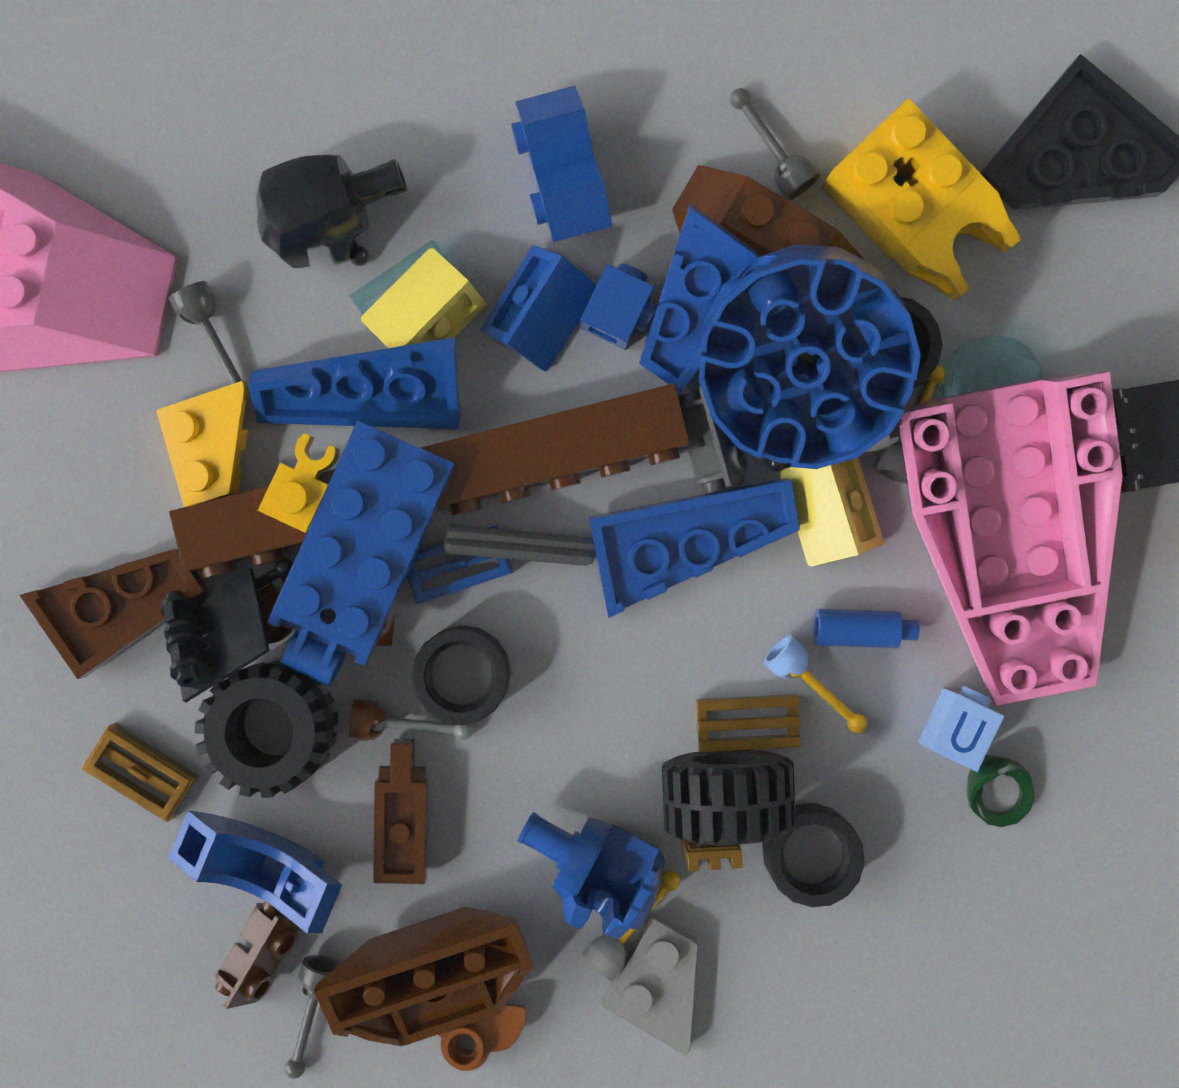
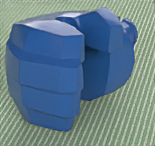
(599, 871)

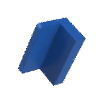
(539, 307)

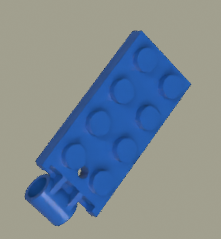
(358, 551)

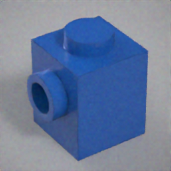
(619, 305)

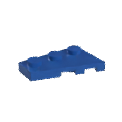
(699, 267)

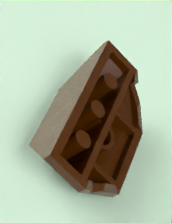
(754, 213)
(426, 978)

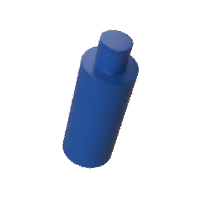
(863, 628)

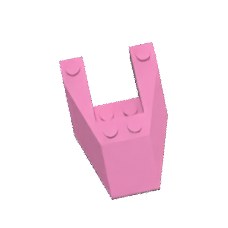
(74, 280)

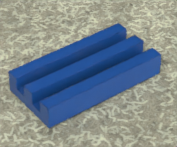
(415, 578)

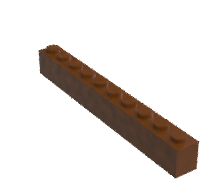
(487, 465)

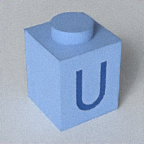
(961, 727)

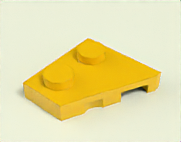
(207, 442)

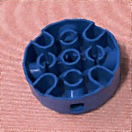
(819, 305)

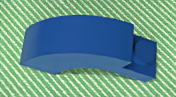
(259, 863)

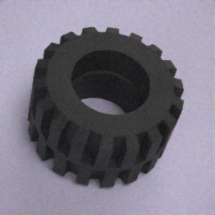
(233, 752)
(729, 797)

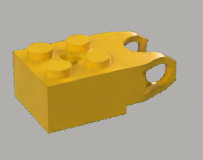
(936, 202)

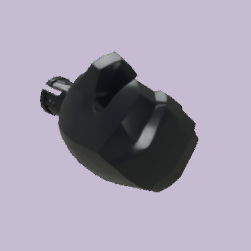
(320, 203)

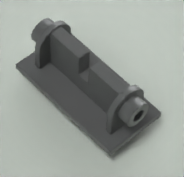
(720, 455)

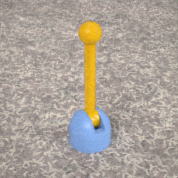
(790, 660)

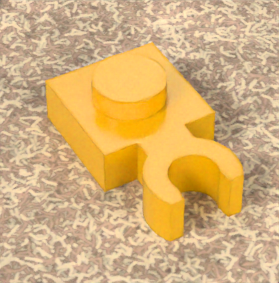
(298, 491)

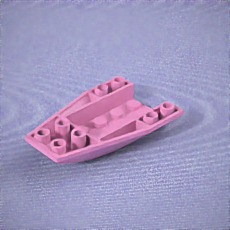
(1021, 523)

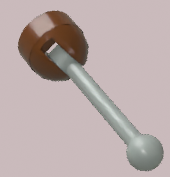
(370, 720)

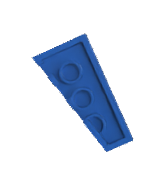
(379, 388)
(670, 541)

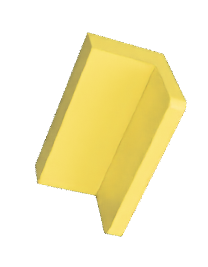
(424, 304)
(834, 512)

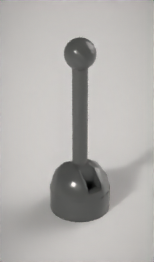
(794, 172)
(196, 305)
(312, 971)

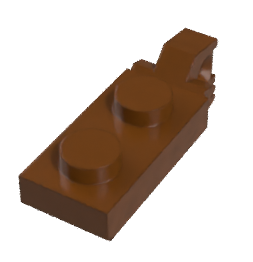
(401, 818)

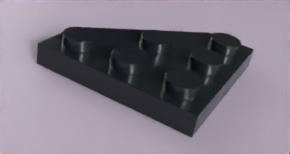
(1084, 146)

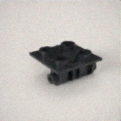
(1148, 434)
(214, 634)

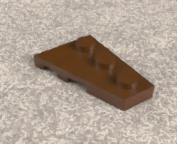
(109, 610)

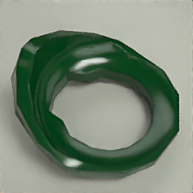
(990, 769)

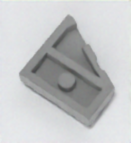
(658, 984)

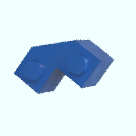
(563, 164)

